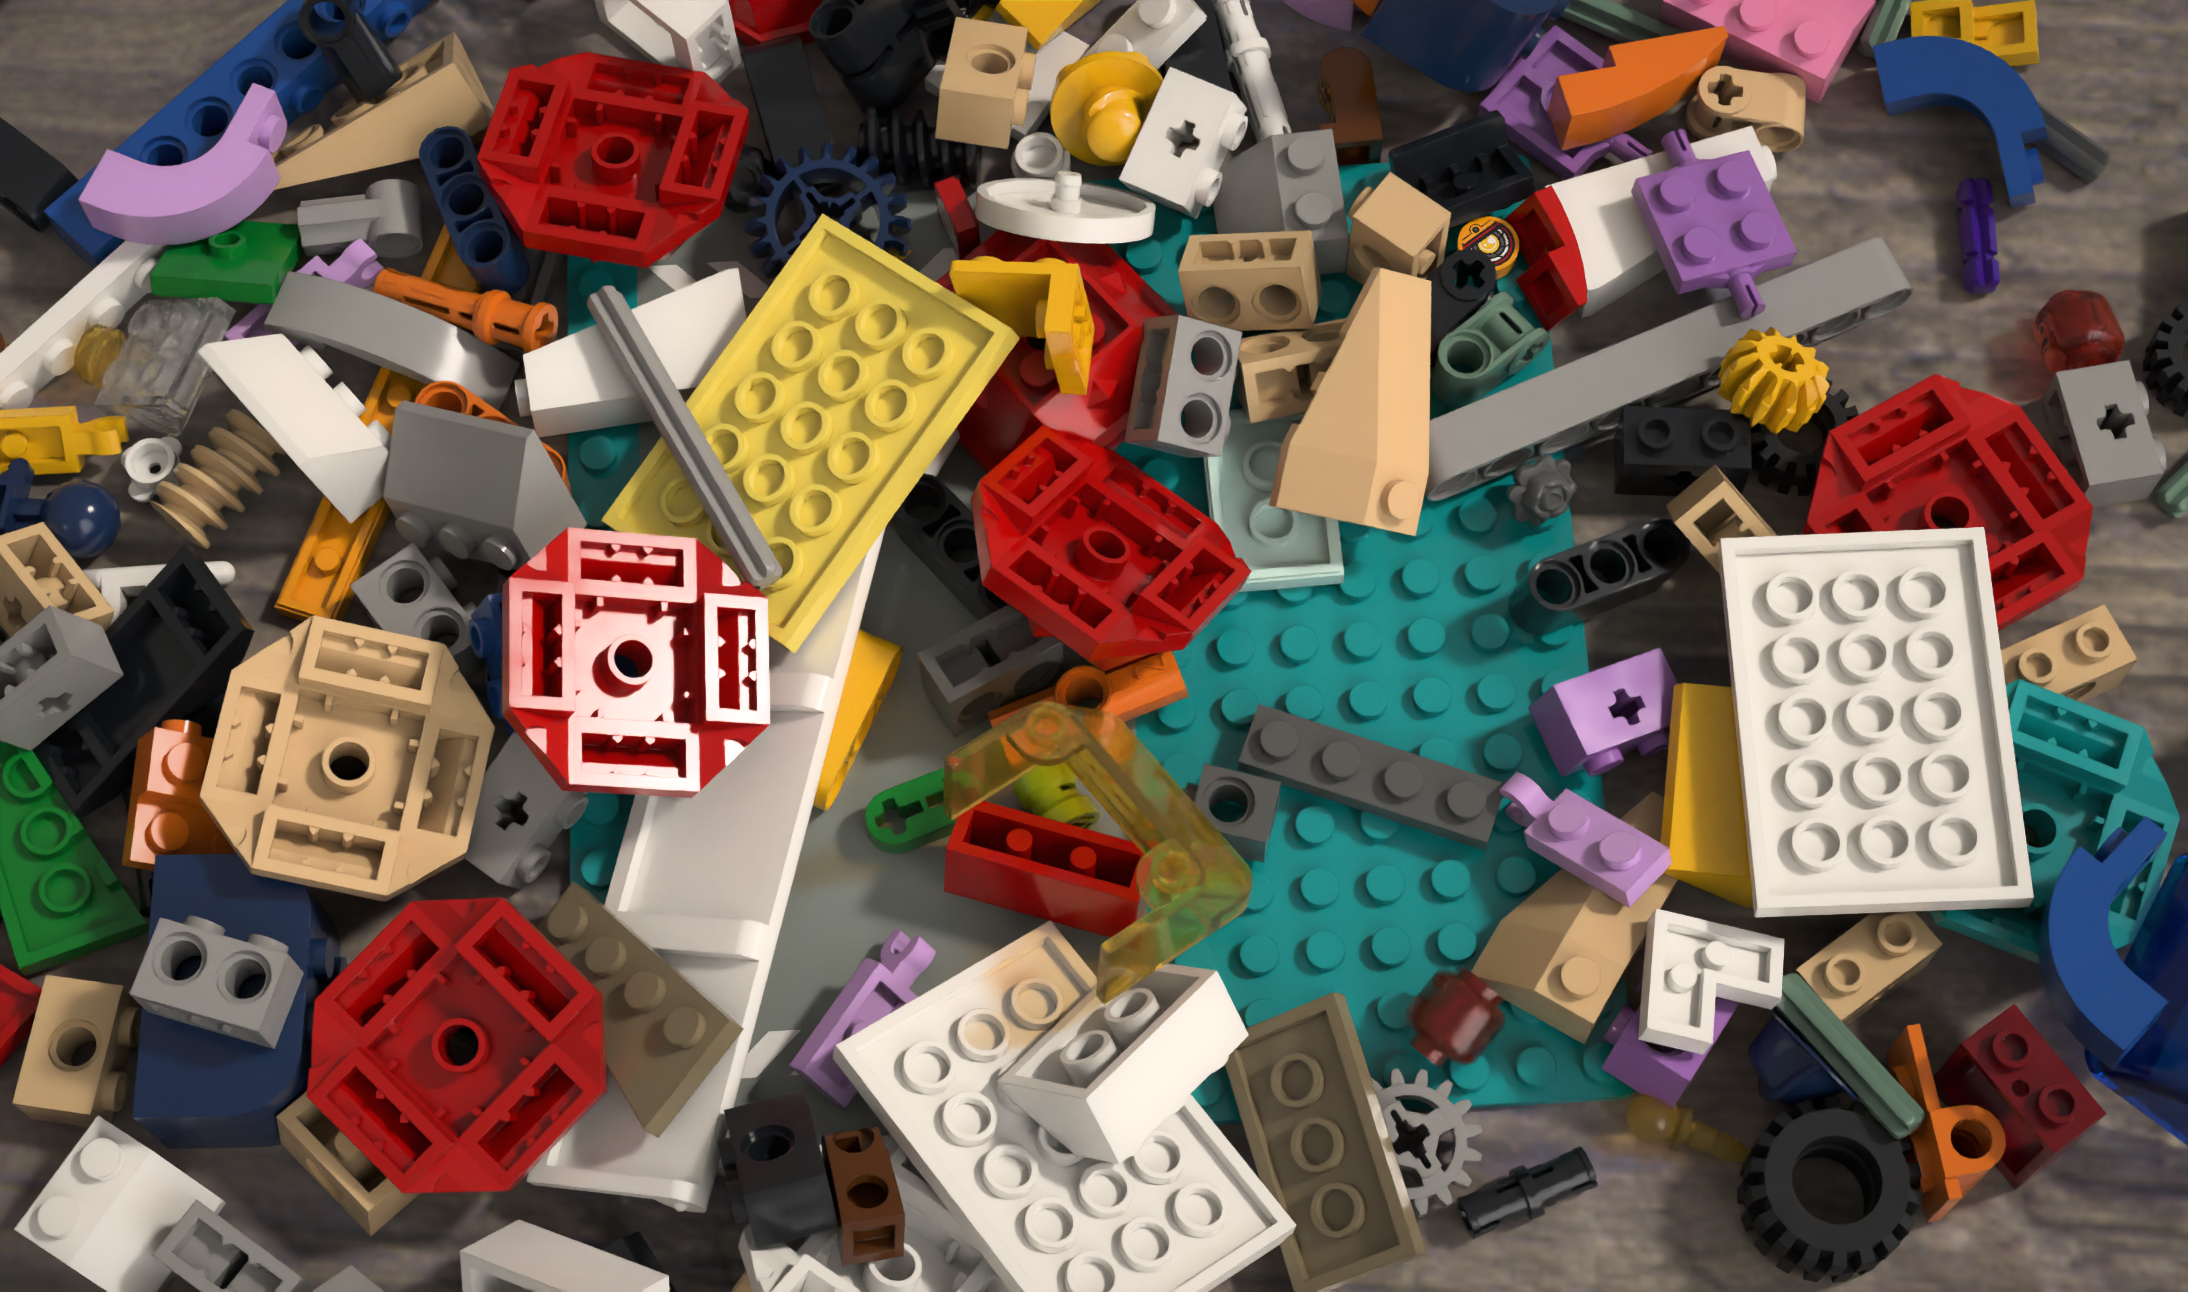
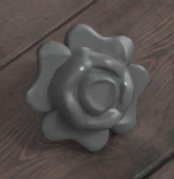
(1541, 490)

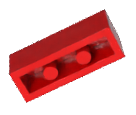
(1044, 869)

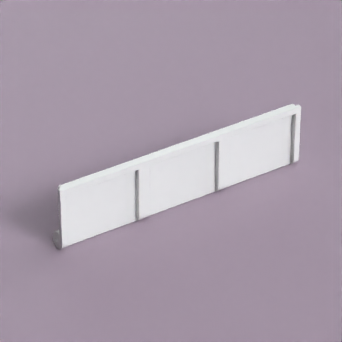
(710, 895)

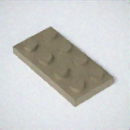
(1323, 1146)

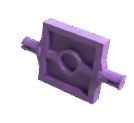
(1524, 103)
(1713, 222)

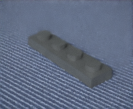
(1371, 776)

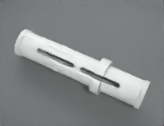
(1248, 60)

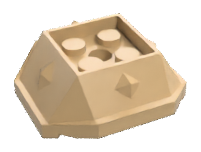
(360, 695)

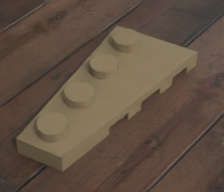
(656, 1022)

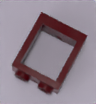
(2025, 1087)

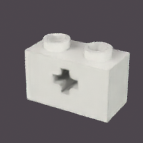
(1181, 112)

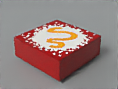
(957, 216)

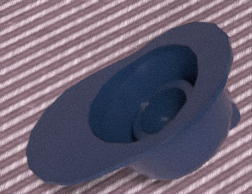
(1790, 1067)

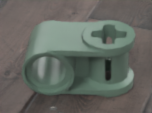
(1492, 343)

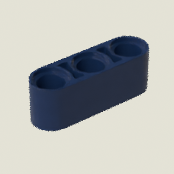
(481, 235)

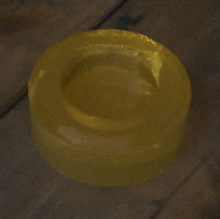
(95, 352)

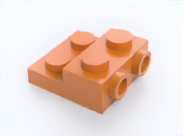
(166, 797)

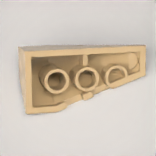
(434, 92)
(1367, 429)
(1572, 943)

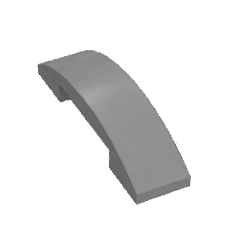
(389, 335)

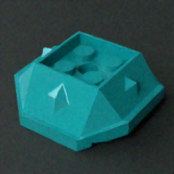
(2077, 784)

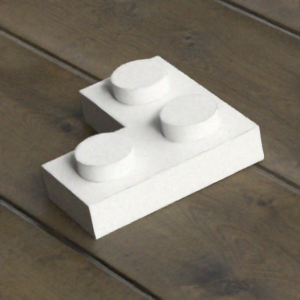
(1694, 963)

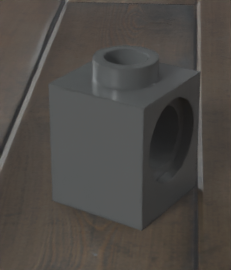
(1253, 793)

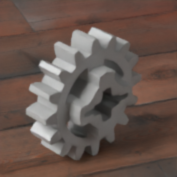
(1433, 1126)

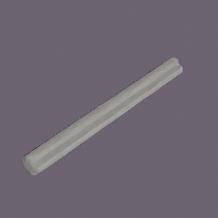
(684, 438)

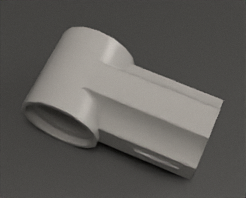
(383, 218)

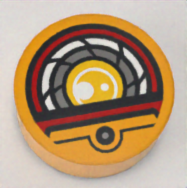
(1494, 239)

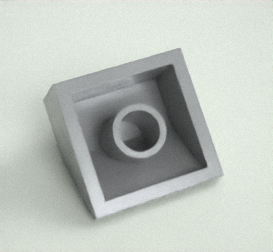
(1287, 186)

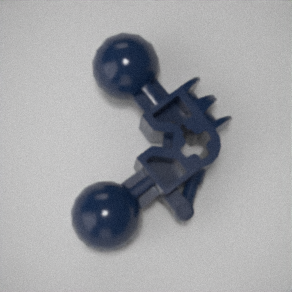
(76, 512)

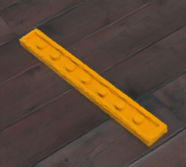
(334, 549)

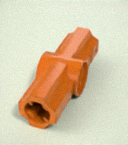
(1124, 690)

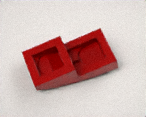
(1556, 274)

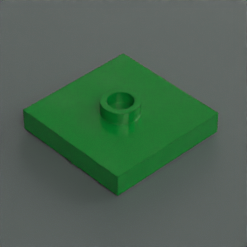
(235, 265)

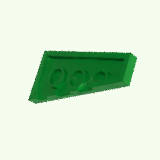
(53, 879)

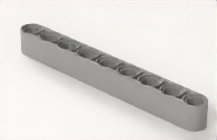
(1655, 368)

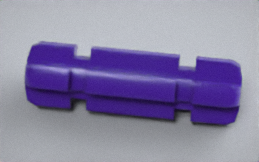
(1977, 236)

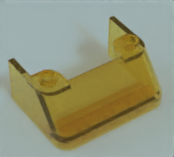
(1187, 867)

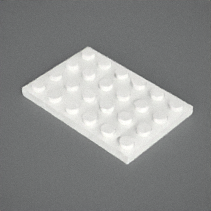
(1872, 723)
(1044, 1218)

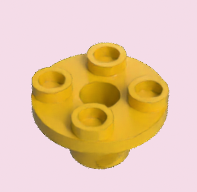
(1103, 105)

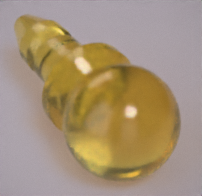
(1657, 1122)

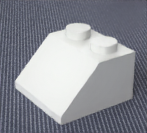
(113, 1210)

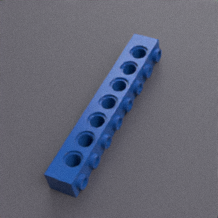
(211, 101)

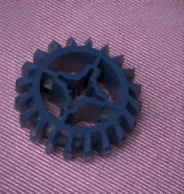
(847, 208)

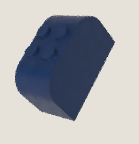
(1461, 41)
(206, 1085)

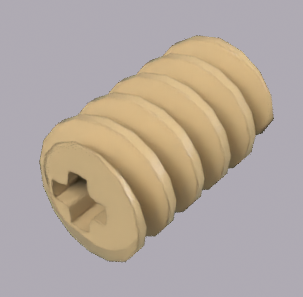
(218, 477)

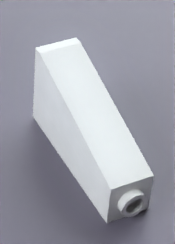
(1610, 227)
(581, 383)

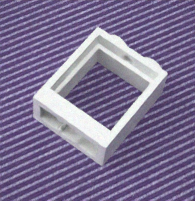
(677, 32)

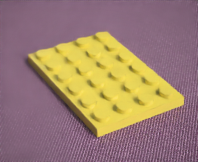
(824, 416)

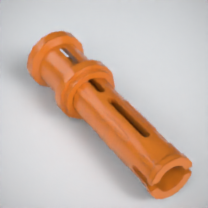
(490, 316)

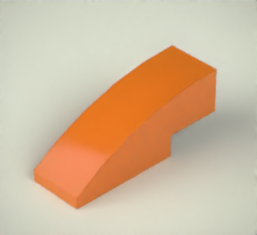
(1632, 86)

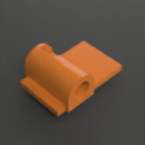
(1951, 1141)

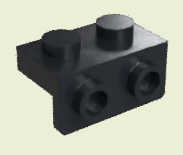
(1465, 168)

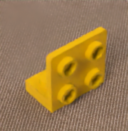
(1039, 302)

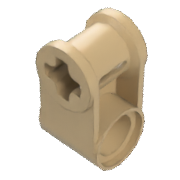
(1750, 98)

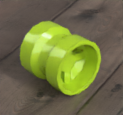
(1054, 795)

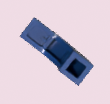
(1965, 76)
(2078, 964)

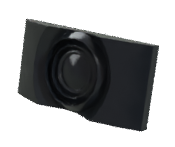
(174, 658)

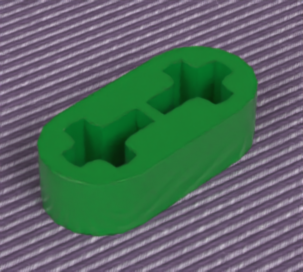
(907, 799)

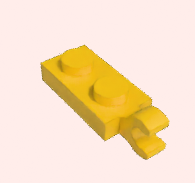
(55, 439)

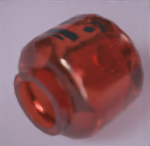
(2077, 331)
(1454, 1017)

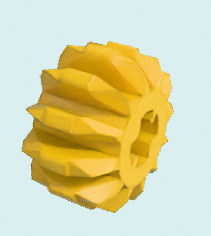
(1773, 380)

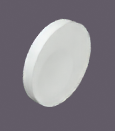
(1065, 209)

